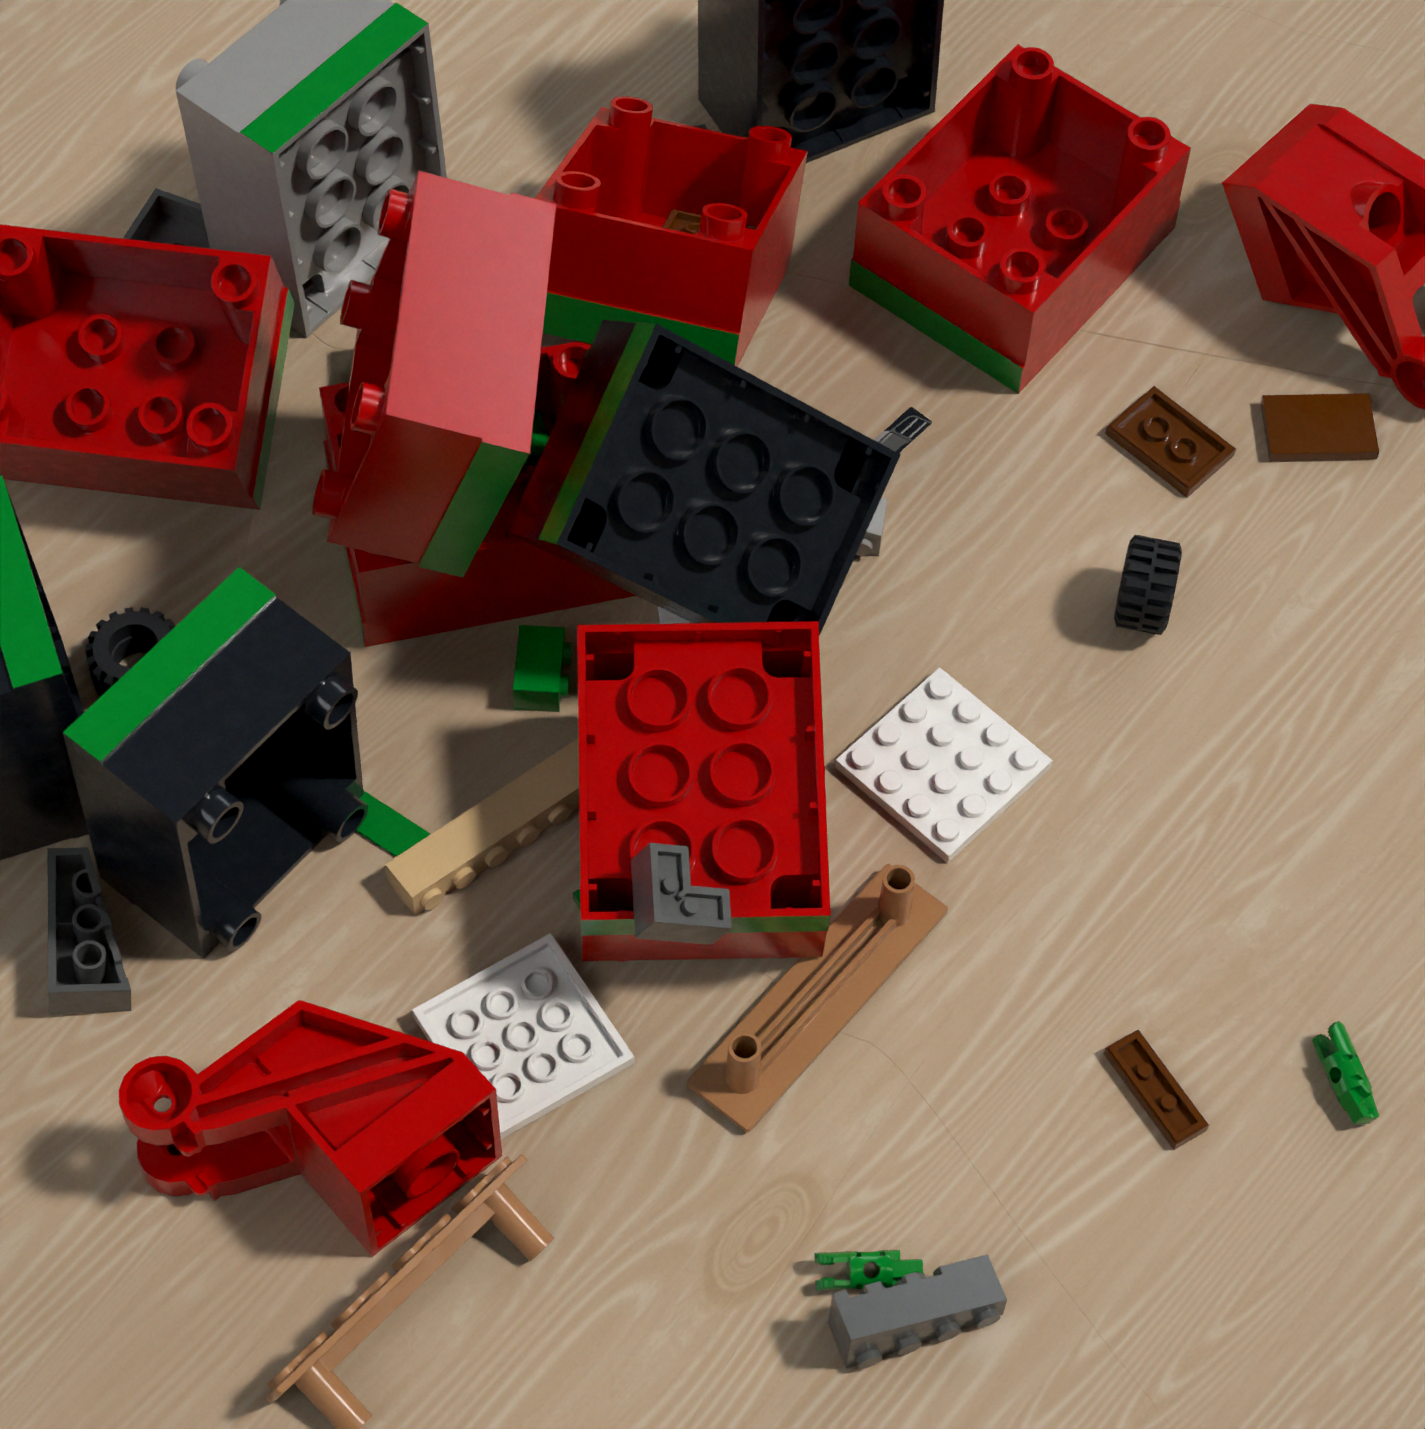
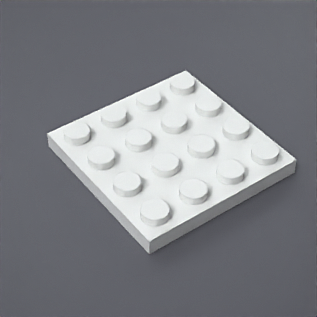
(943, 764)
(528, 1032)

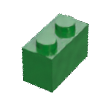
(540, 668)

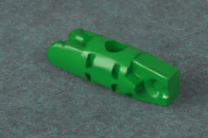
(1346, 1074)
(887, 1263)

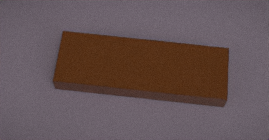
(1156, 1089)

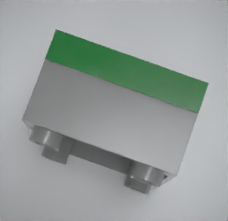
(306, 136)

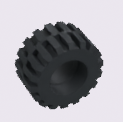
(1148, 584)
(119, 638)

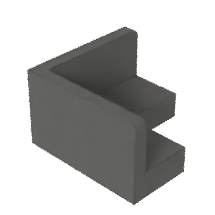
(170, 221)
(667, 903)

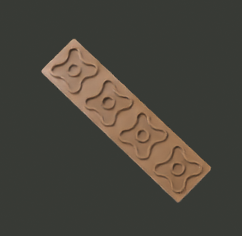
(817, 998)
(313, 1366)

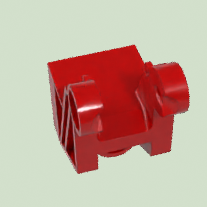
(1340, 230)
(350, 1105)

